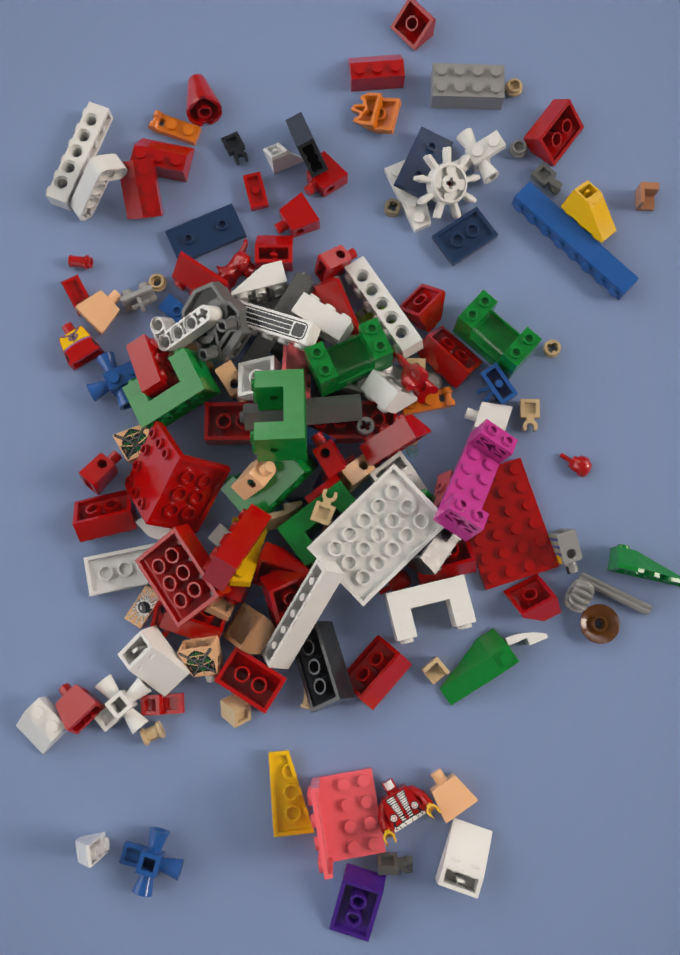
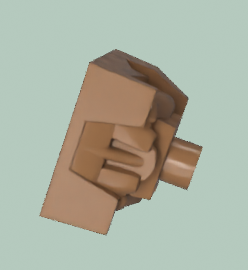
(249, 630)

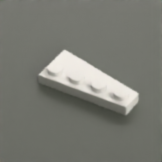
(416, 213)

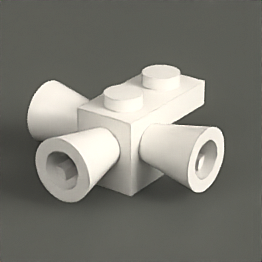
(481, 153)
(121, 704)

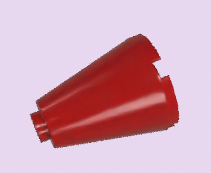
(202, 102)

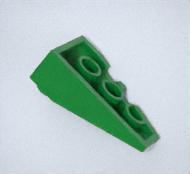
(635, 564)
(482, 663)

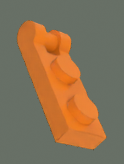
(175, 128)
(431, 402)

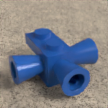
(115, 379)
(150, 861)

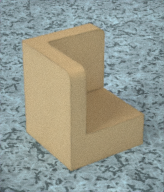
(434, 670)
(235, 710)

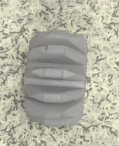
(579, 595)

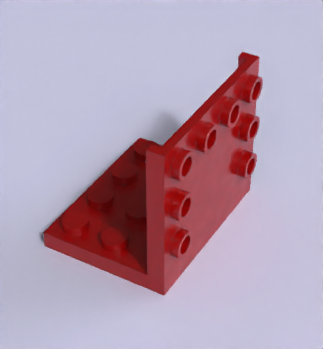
(172, 486)

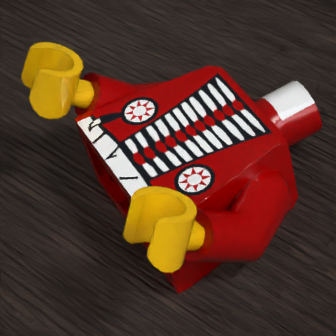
(402, 807)

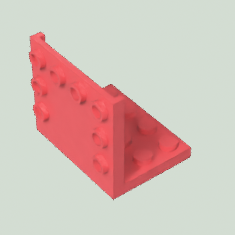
(344, 817)

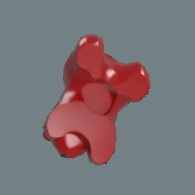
(238, 266)
(415, 379)

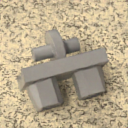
(139, 298)

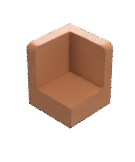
(645, 196)

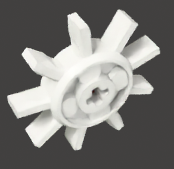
(446, 173)

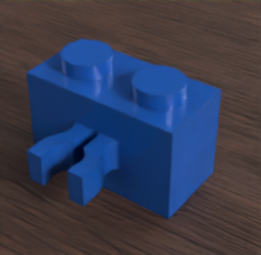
(497, 384)

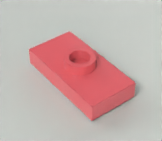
(441, 485)

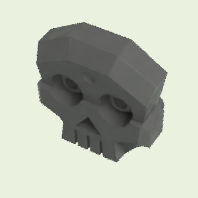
(228, 334)

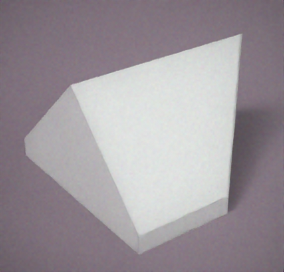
(280, 158)

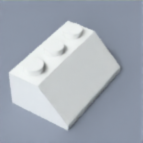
(334, 326)

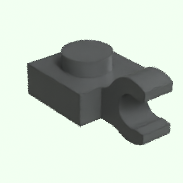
(545, 176)
(391, 864)

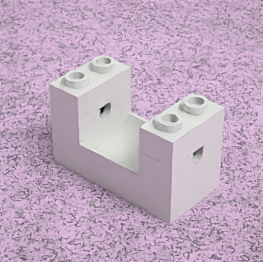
(451, 590)

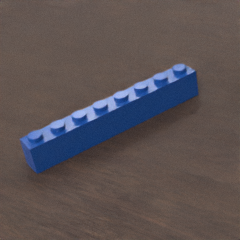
(574, 241)

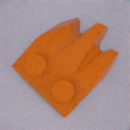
(377, 113)

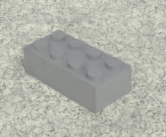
(467, 86)

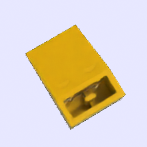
(590, 211)

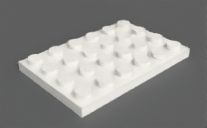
(378, 534)

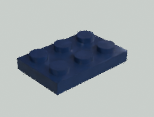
(464, 236)

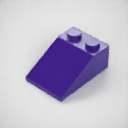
(357, 902)

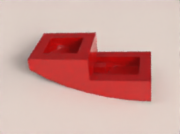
(158, 704)

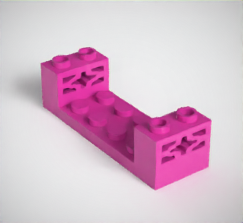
(472, 478)

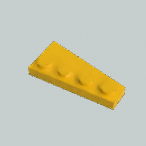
(245, 573)
(287, 801)

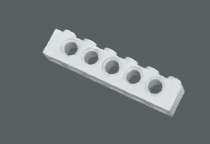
(102, 119)
(362, 270)

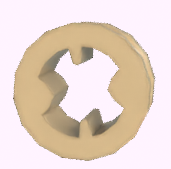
(553, 354)

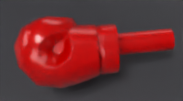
(580, 464)
(398, 582)

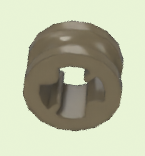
(390, 213)

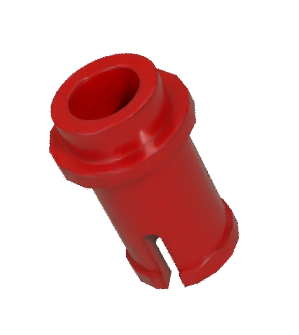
(80, 261)

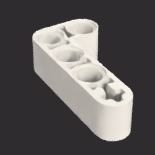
(93, 183)
(177, 335)

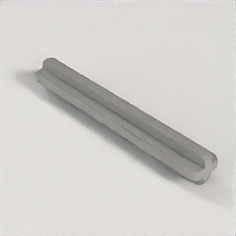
(617, 594)

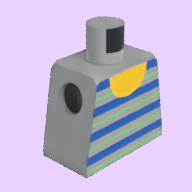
(566, 548)

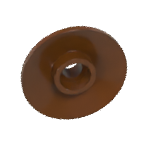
(609, 623)

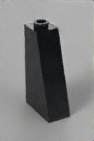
(306, 145)

